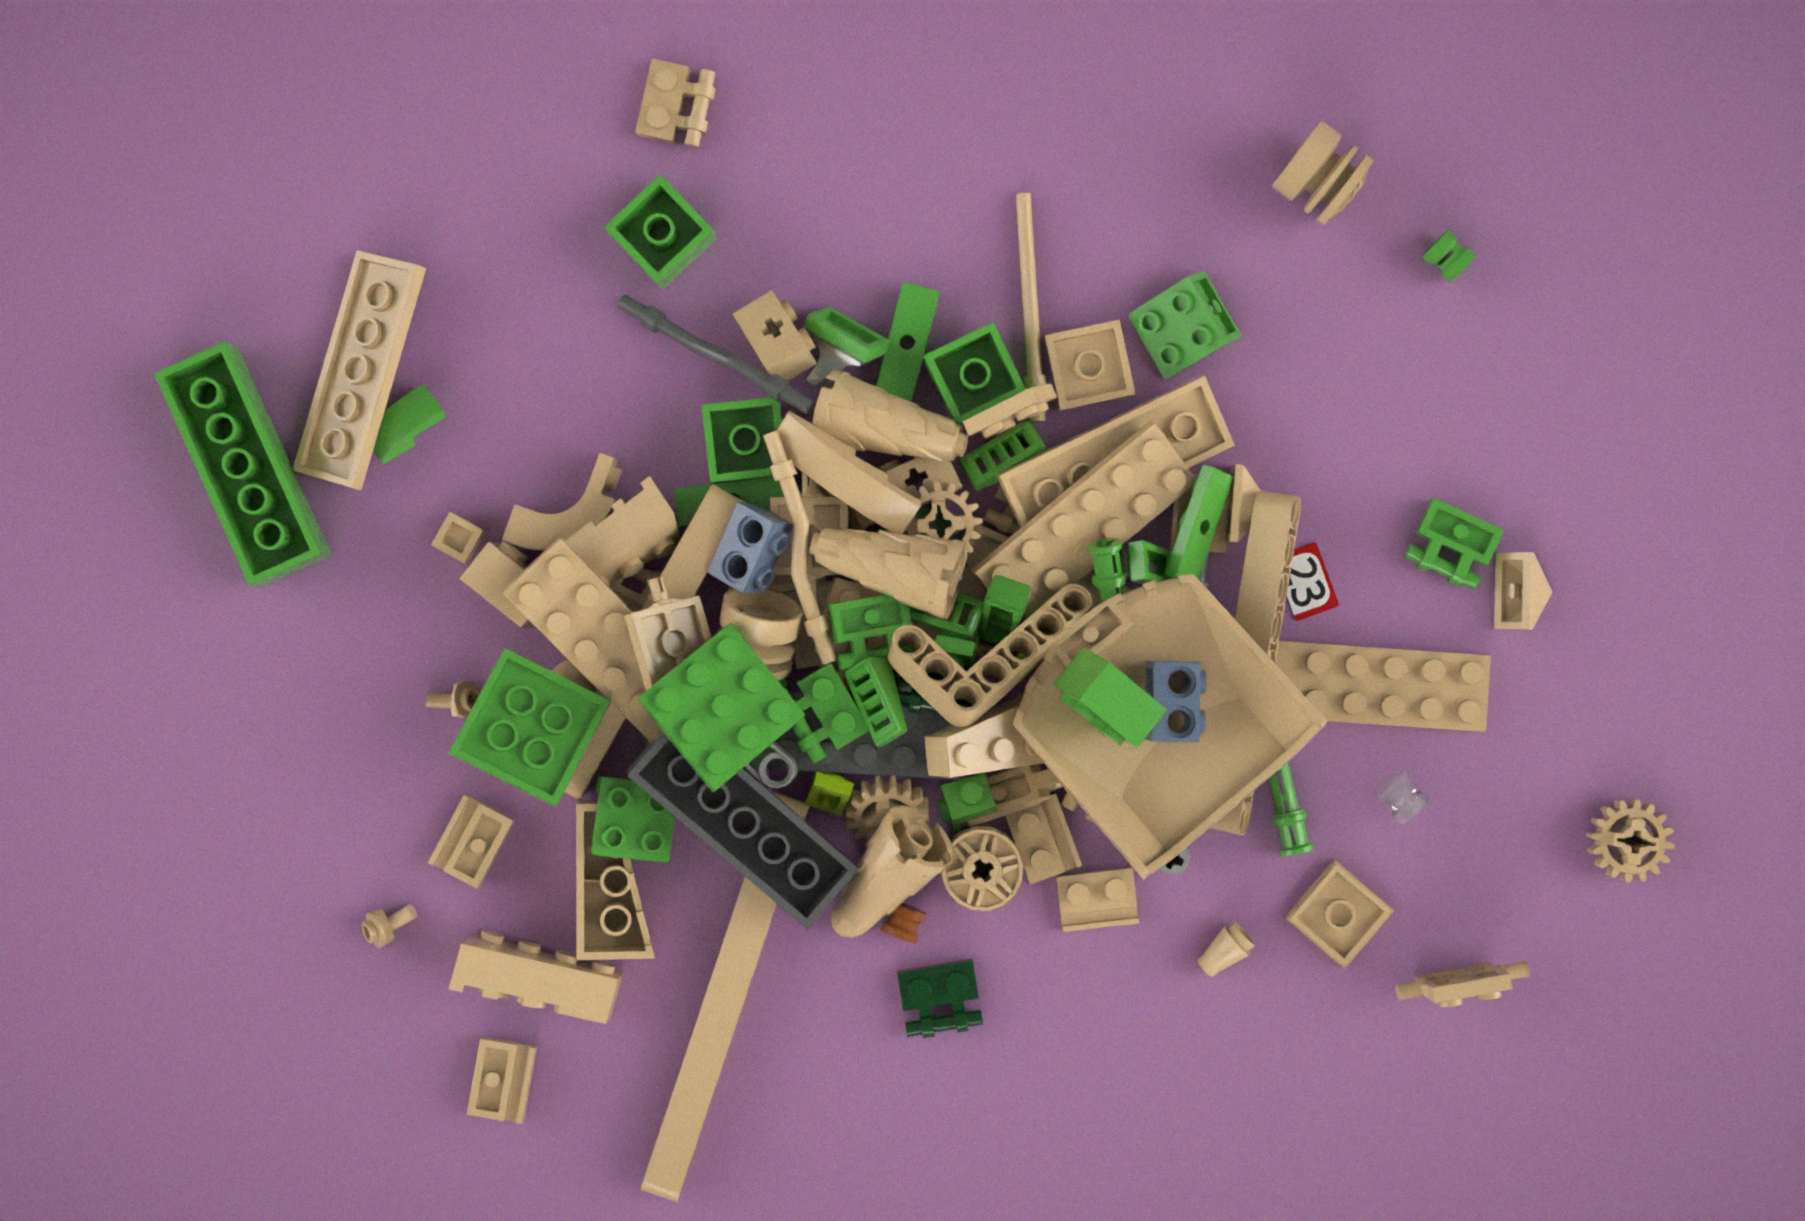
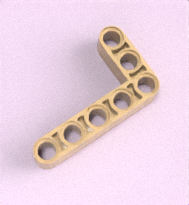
(997, 662)

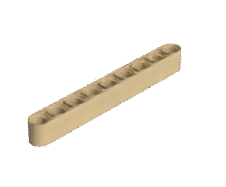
(682, 580)
(1264, 596)

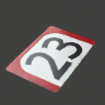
(1309, 583)

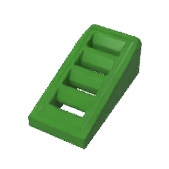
(1011, 440)
(1004, 608)
(967, 632)
(863, 680)

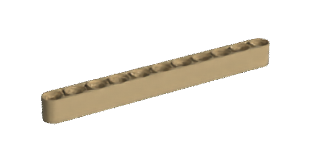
(712, 1036)

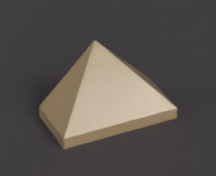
(1241, 503)
(1519, 591)

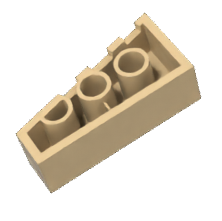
(607, 900)

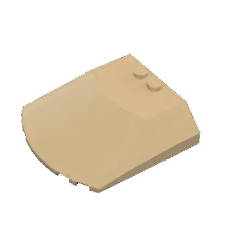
(1167, 793)

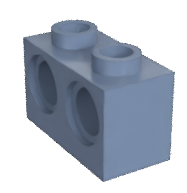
(743, 544)
(1185, 700)

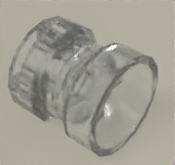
(1401, 797)

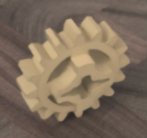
(959, 522)
(875, 801)
(1630, 855)

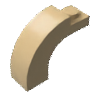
(540, 530)

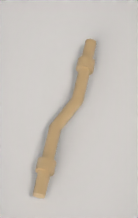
(784, 471)

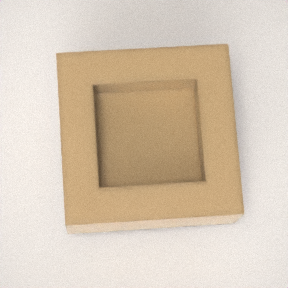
(458, 537)

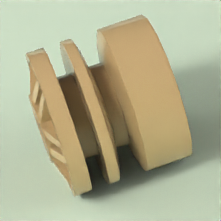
(1323, 173)
(767, 623)
(991, 846)

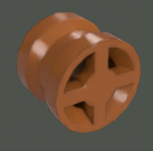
(904, 923)

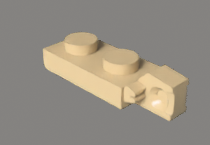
(1019, 790)

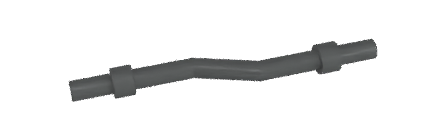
(773, 385)

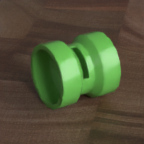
(1454, 262)

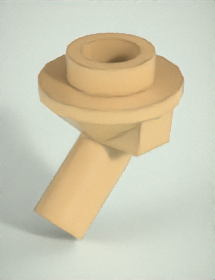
(459, 701)
(379, 928)

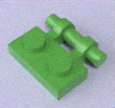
(1458, 532)
(865, 619)
(834, 709)

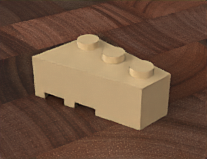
(629, 536)

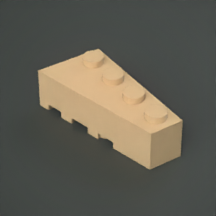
(981, 747)
(536, 976)

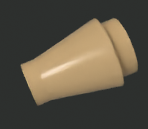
(1226, 949)

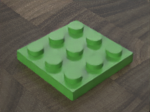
(721, 707)
(529, 727)

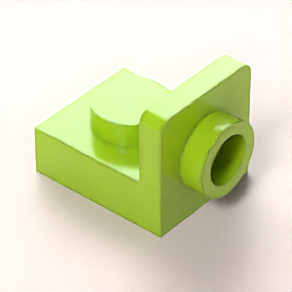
(829, 792)

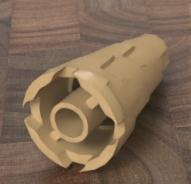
(885, 423)
(911, 569)
(896, 864)

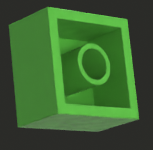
(661, 232)
(973, 373)
(736, 438)
(1108, 699)

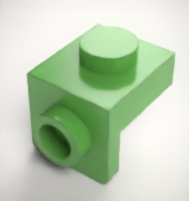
(960, 650)
(966, 800)

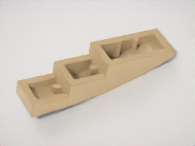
(846, 476)

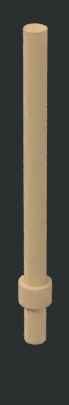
(1029, 296)

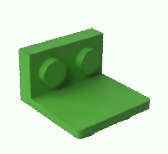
(1184, 324)
(630, 822)

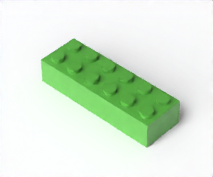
(243, 464)

